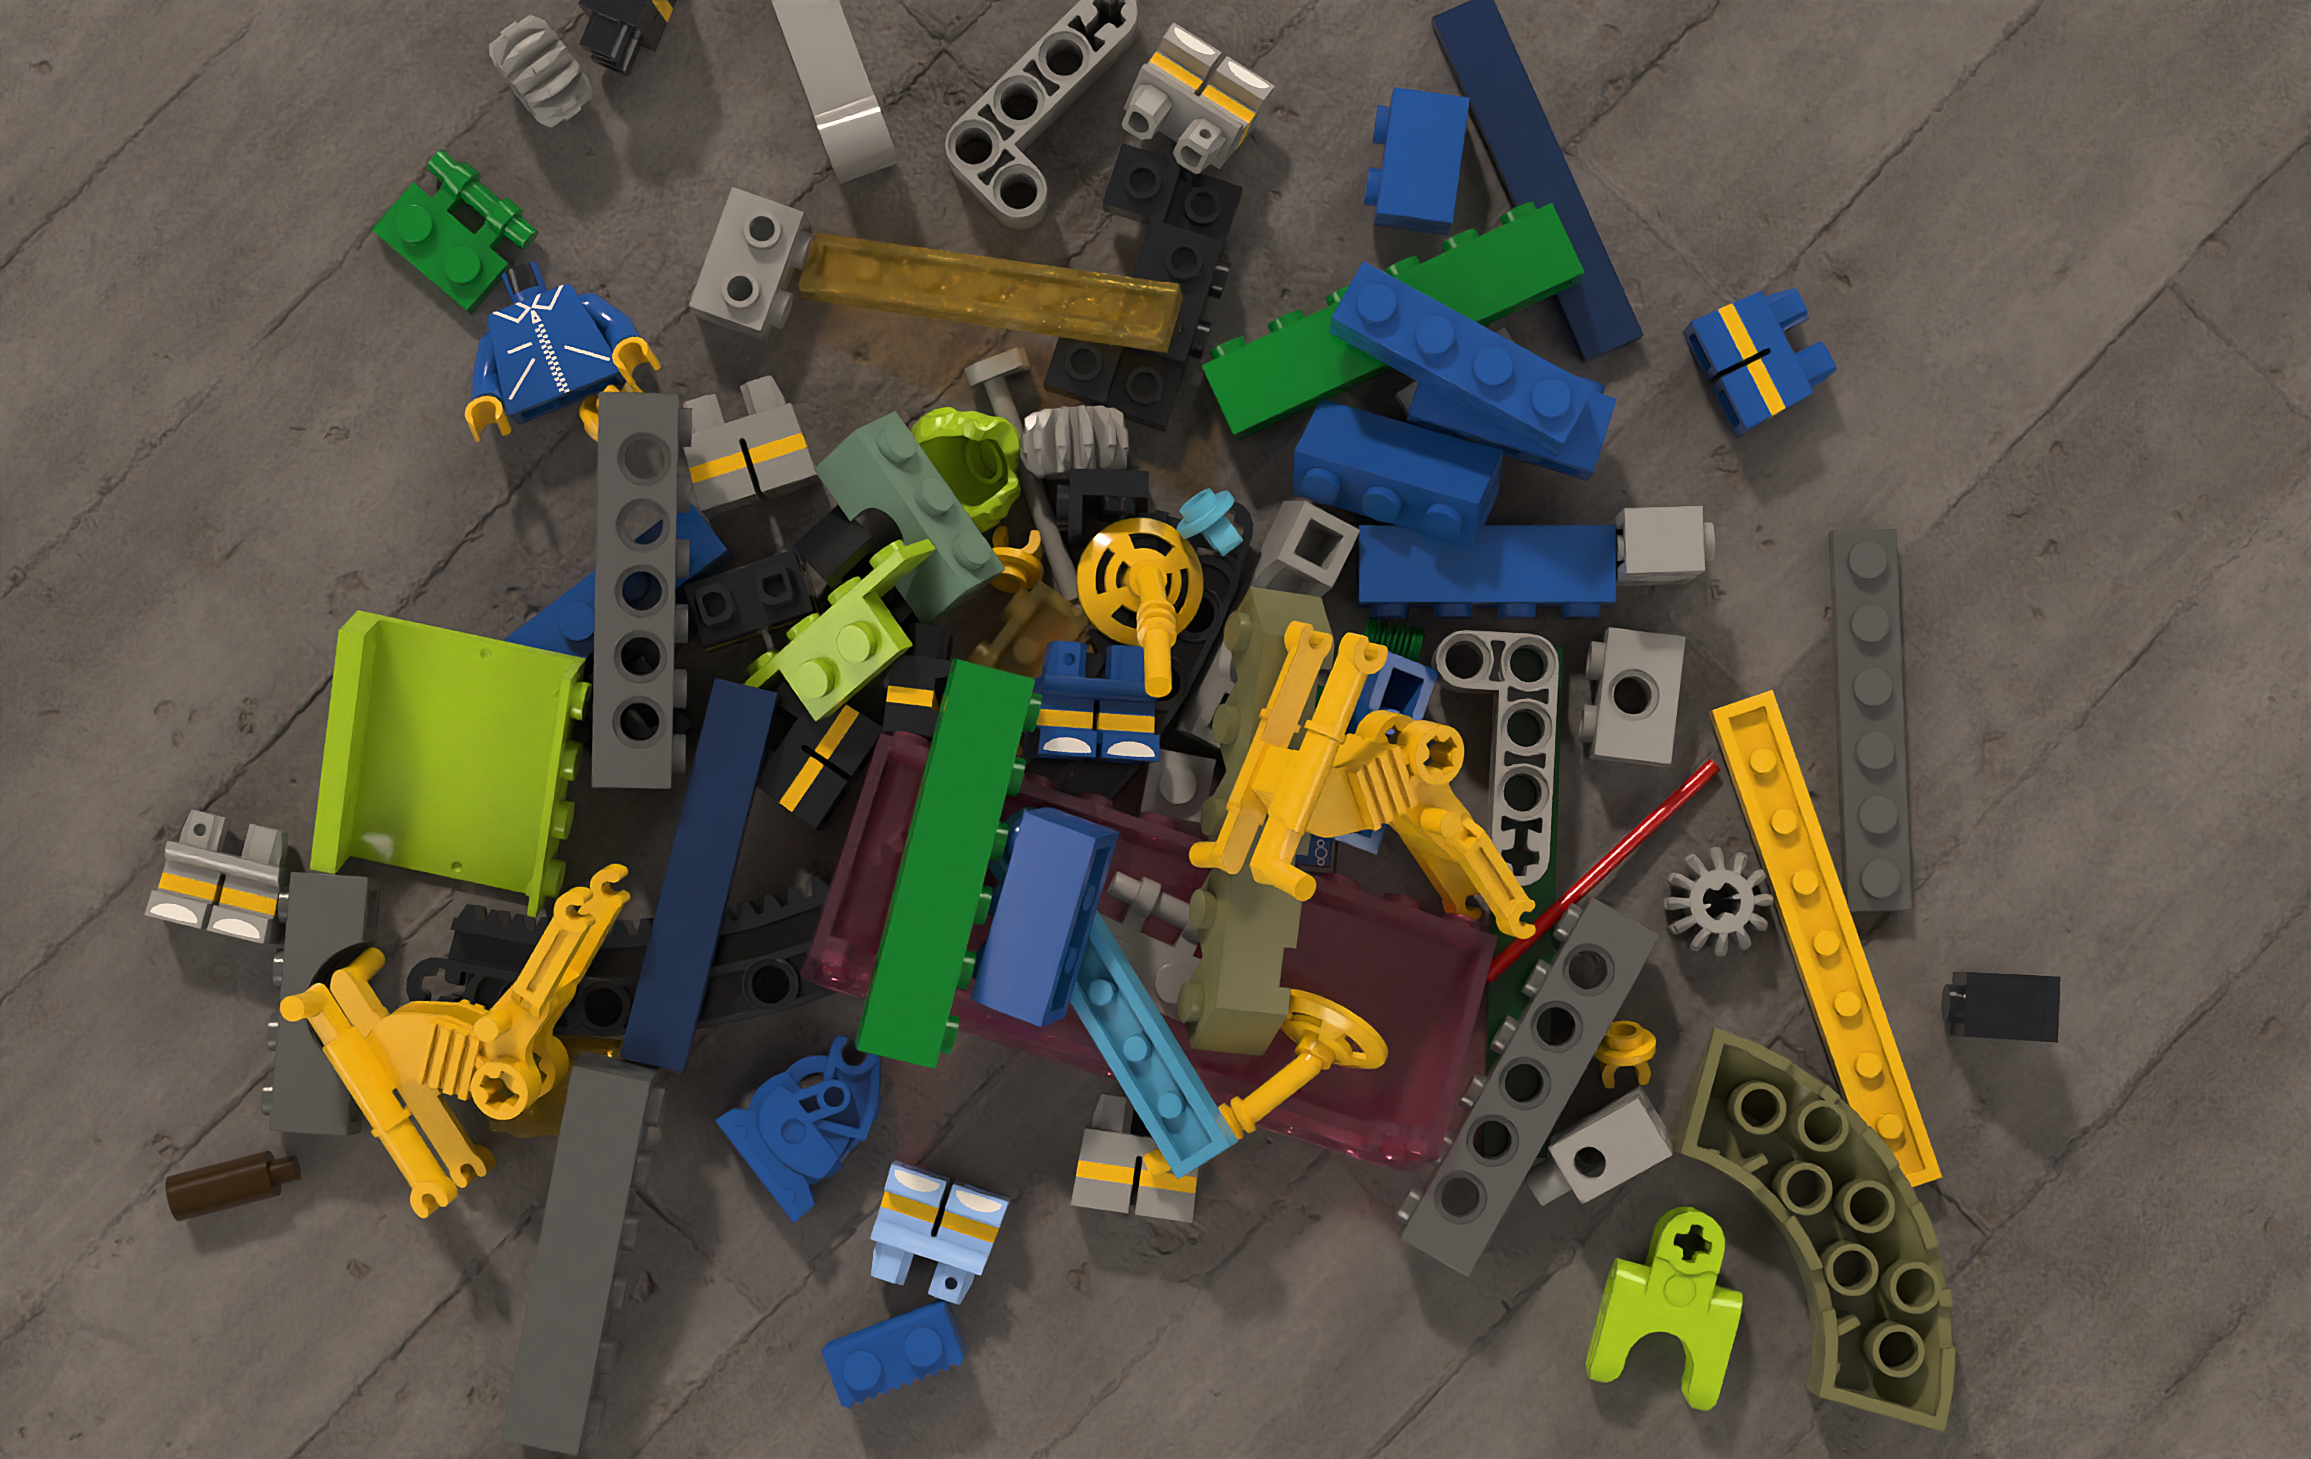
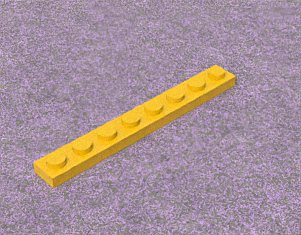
(1821, 929)

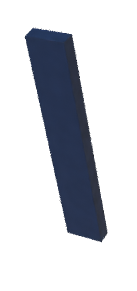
(1535, 168)
(699, 875)

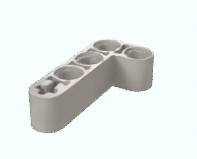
(836, 87)
(1053, 97)
(1506, 757)

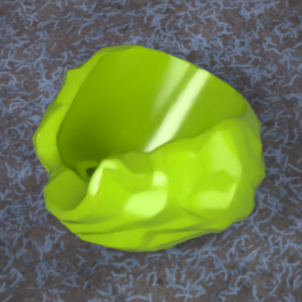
(975, 459)

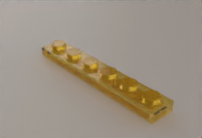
(991, 292)

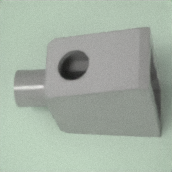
(1624, 1131)

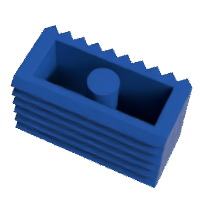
(894, 1352)

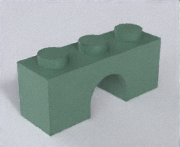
(890, 472)

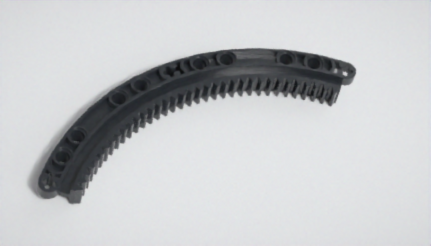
(781, 934)

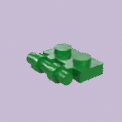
(442, 246)

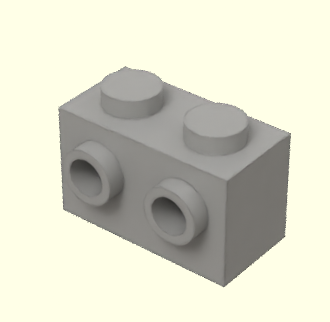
(752, 265)

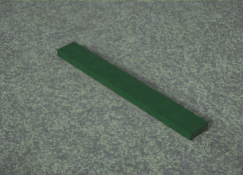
(1504, 993)

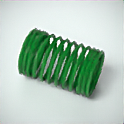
(1416, 642)

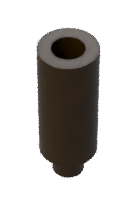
(229, 1184)

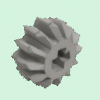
(540, 71)
(1074, 439)
(1713, 879)

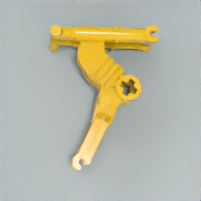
(1355, 785)
(457, 1045)

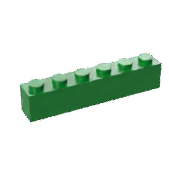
(1475, 276)
(945, 864)

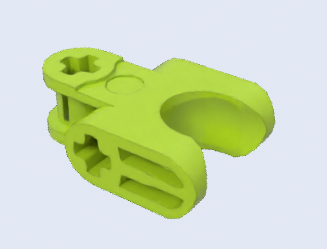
(1671, 1297)

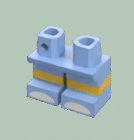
(907, 1225)

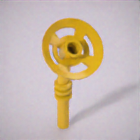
(1142, 593)
(1319, 1044)

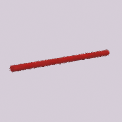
(1604, 867)

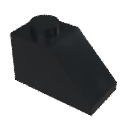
(842, 551)
(2002, 1006)

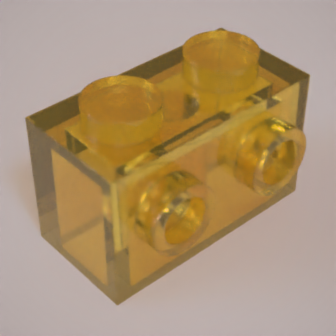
(1031, 623)

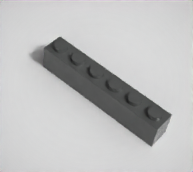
(582, 1253)

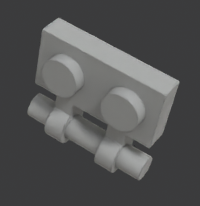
(1157, 963)

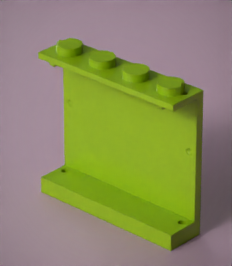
(450, 755)

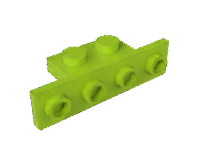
(848, 643)

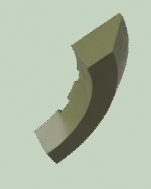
(1847, 1219)

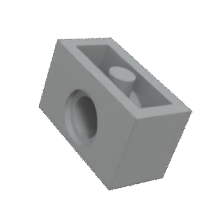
(1662, 545)
(1656, 666)

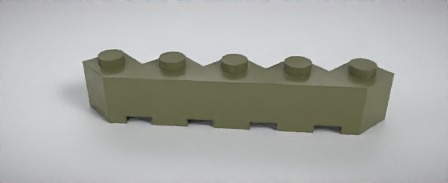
(1241, 924)

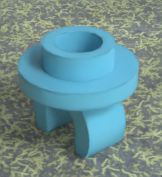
(1206, 515)

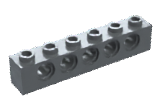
(617, 756)
(1623, 951)

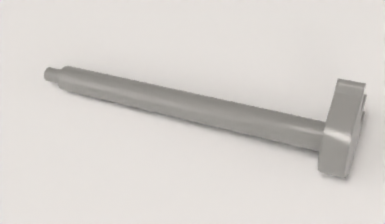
(992, 375)

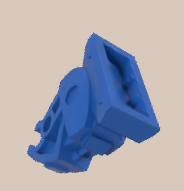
(806, 1133)

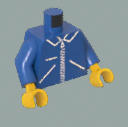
(549, 352)

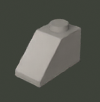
(1178, 789)

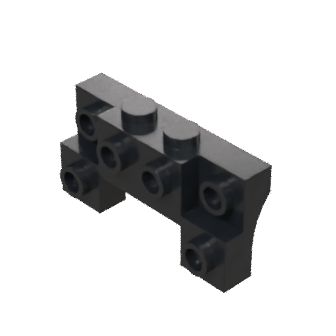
(1183, 246)

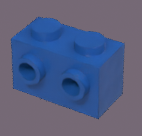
(1419, 160)

